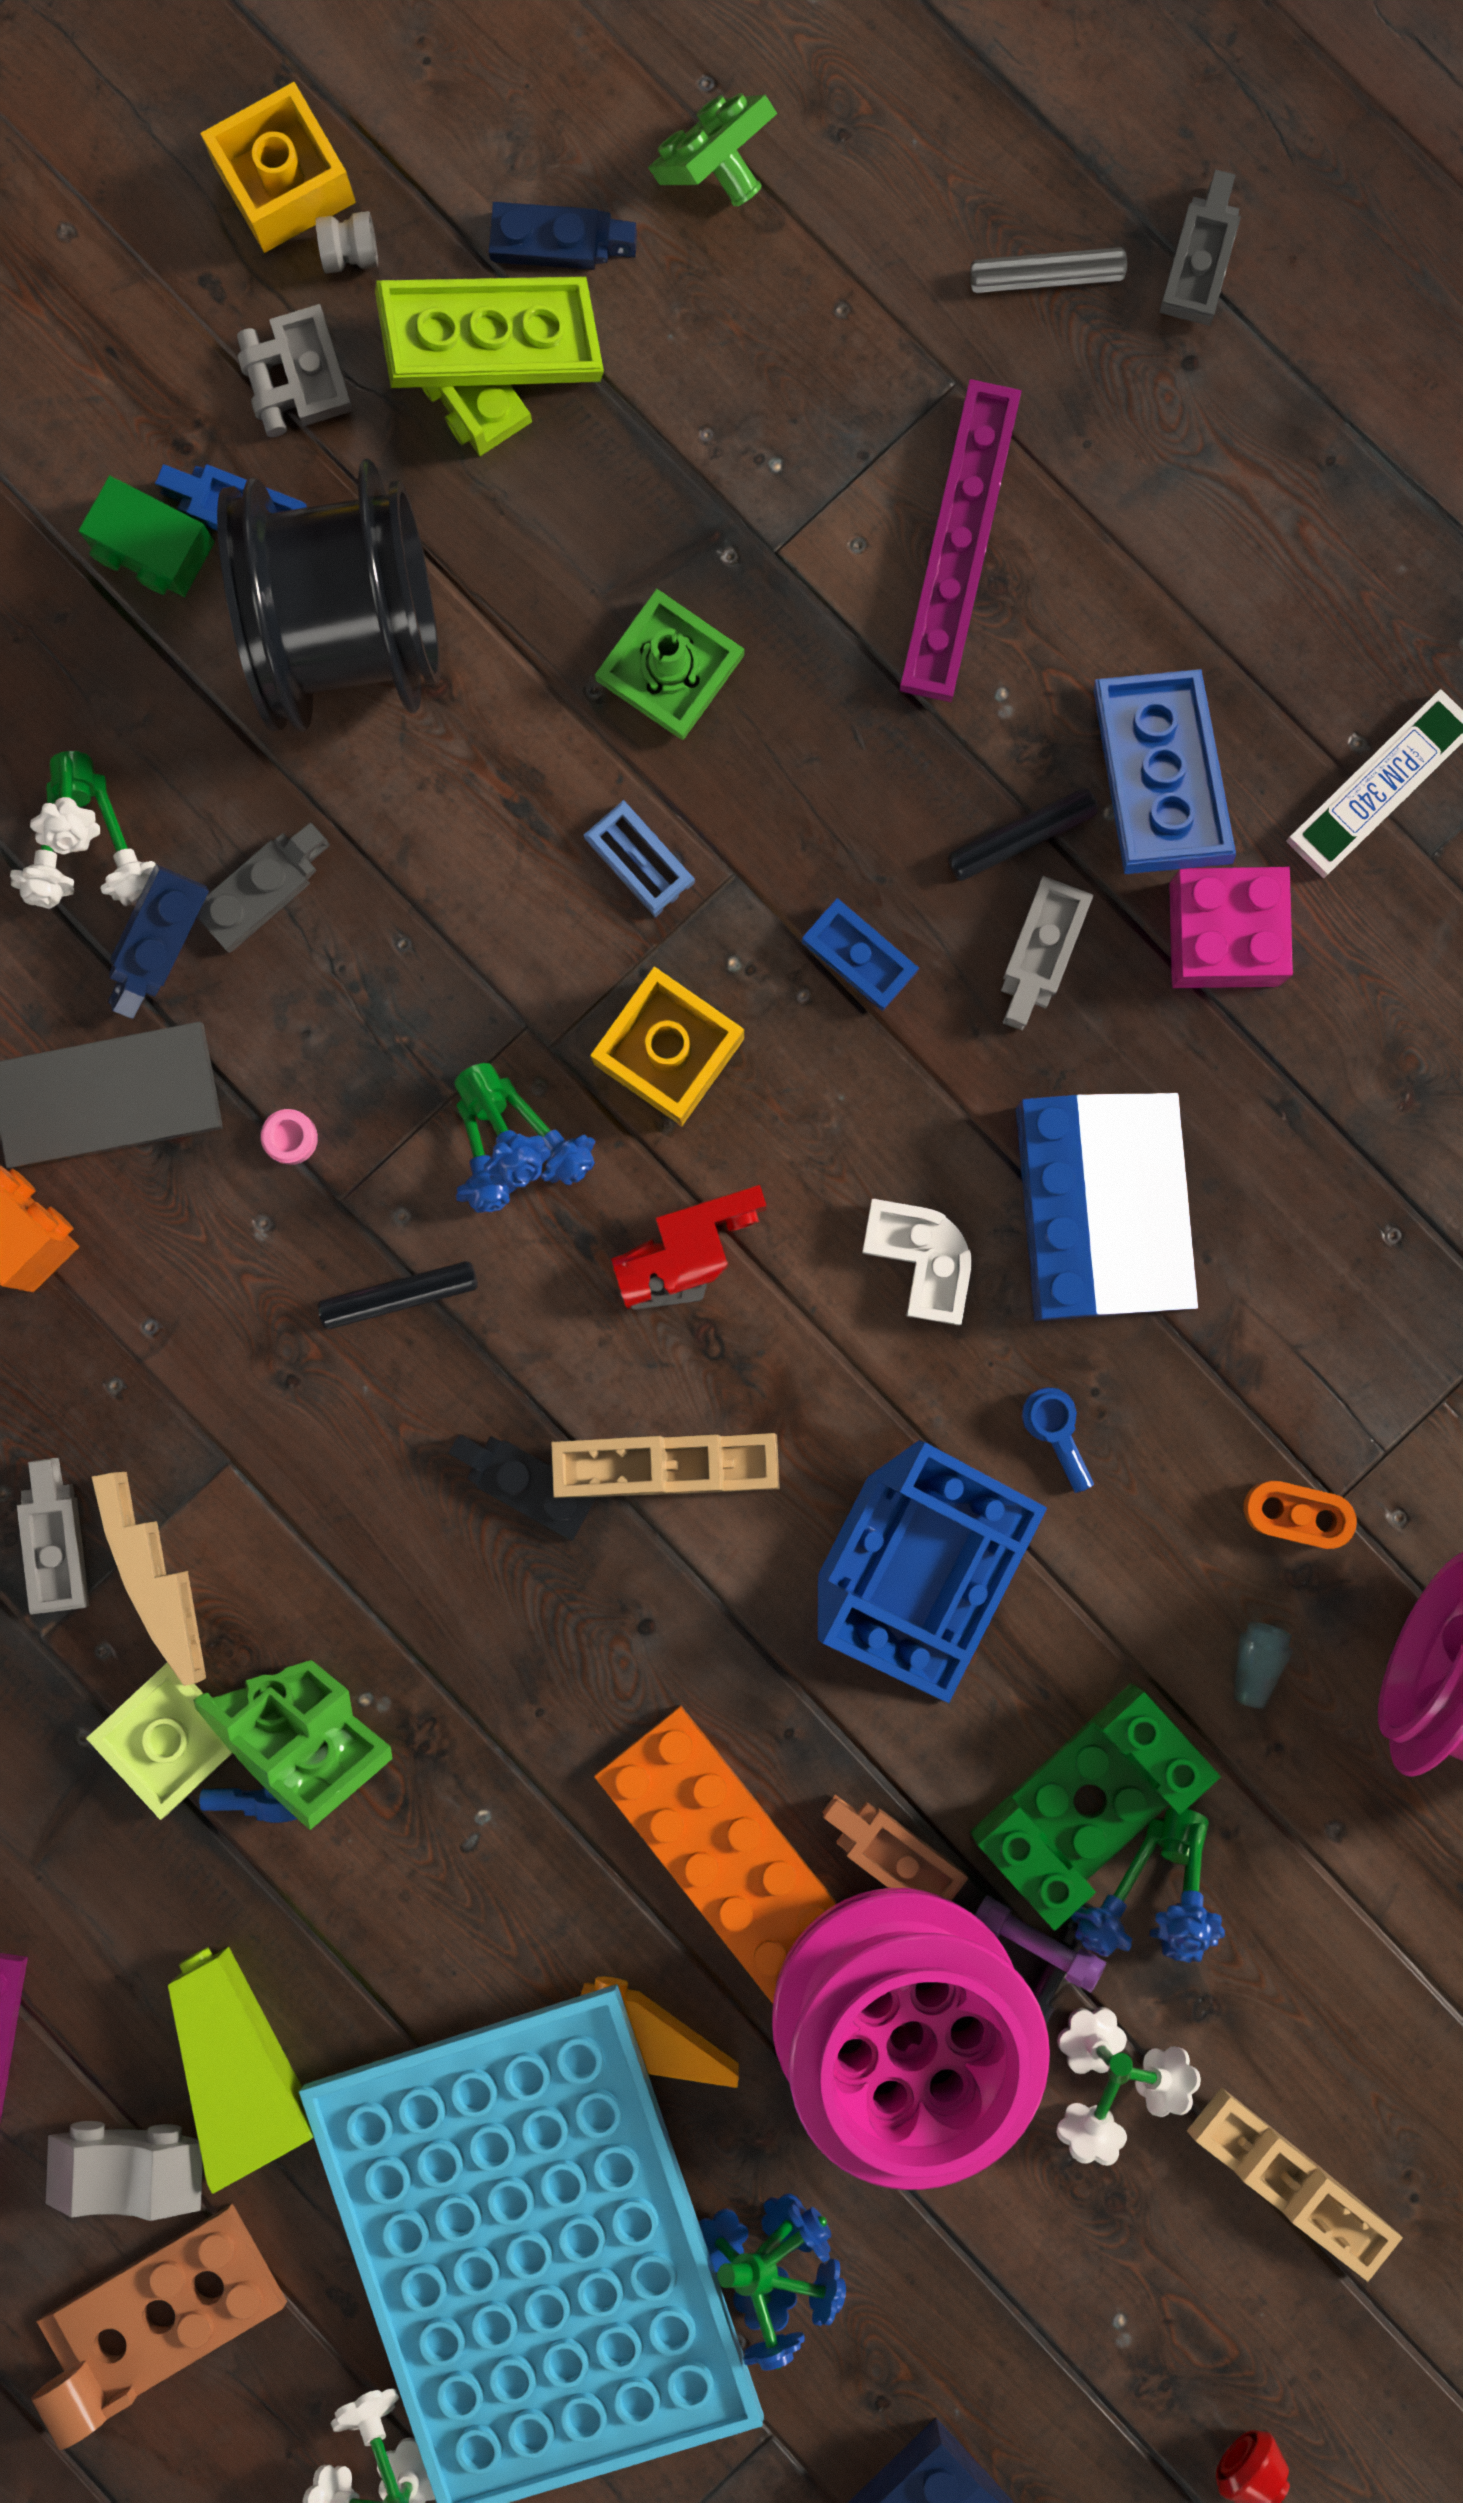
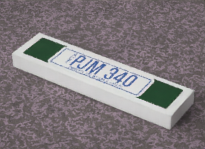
(1380, 785)

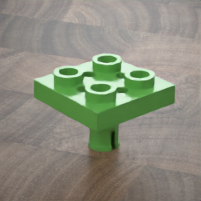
(714, 146)
(666, 634)

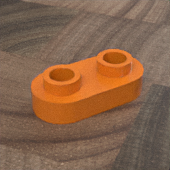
(1298, 1514)

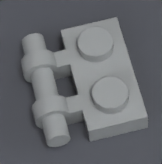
(310, 366)

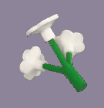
(1095, 2044)
(400, 2469)

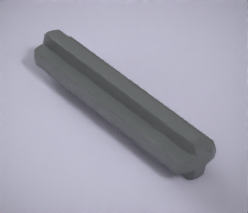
(1048, 270)

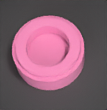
(289, 1137)

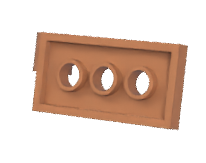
(105, 2384)

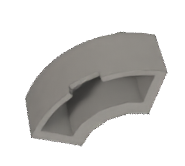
(124, 2171)

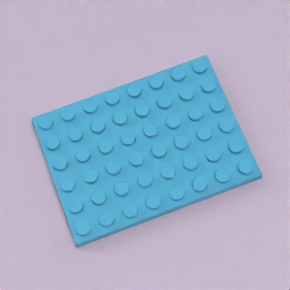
(531, 2253)

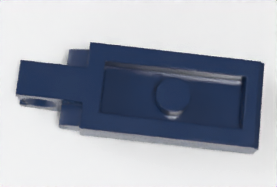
(558, 236)
(153, 937)

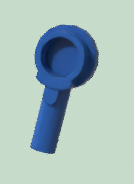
(1051, 1418)
(253, 1802)

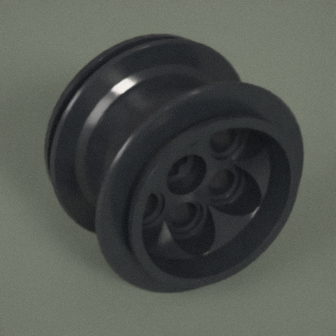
(327, 596)

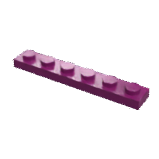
(960, 540)

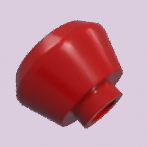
(1253, 2470)

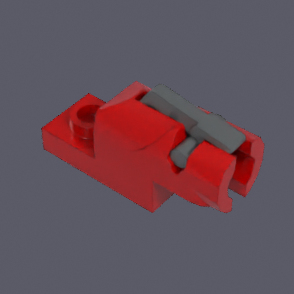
(687, 1255)

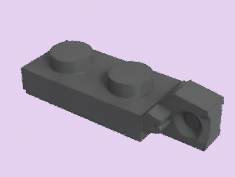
(1202, 254)
(261, 887)

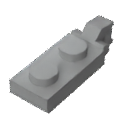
(1043, 948)
(51, 1541)

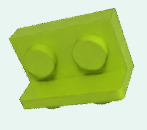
(481, 413)

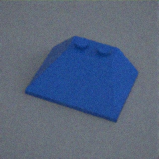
(922, 1567)

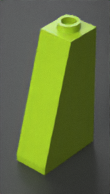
(234, 2071)

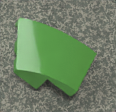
(297, 1738)

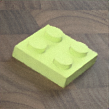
(160, 1742)

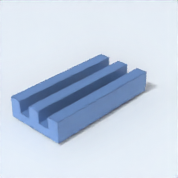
(669, 892)

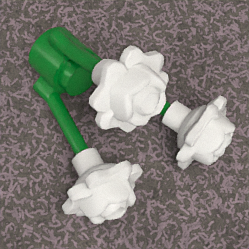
(69, 829)

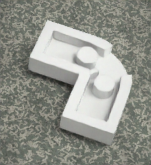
(935, 1248)

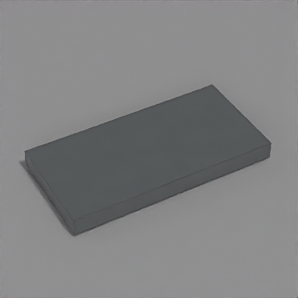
(107, 1096)

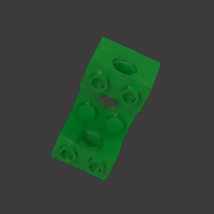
(1052, 1847)

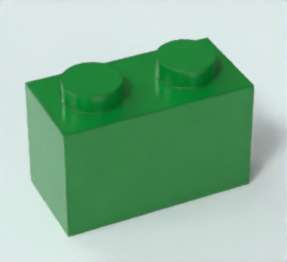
(146, 538)

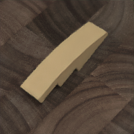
(665, 1465)
(160, 1599)
(1294, 2184)

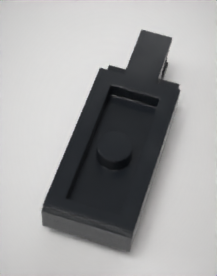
(521, 1483)

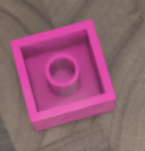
(1230, 927)

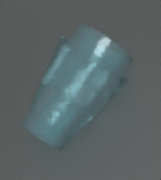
(1260, 1662)

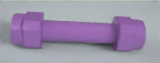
(1081, 1967)

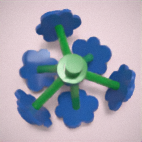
(765, 2289)

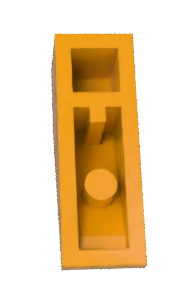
(668, 2044)

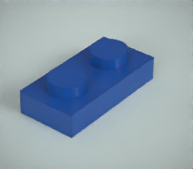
(859, 954)

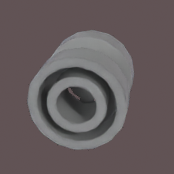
(347, 242)

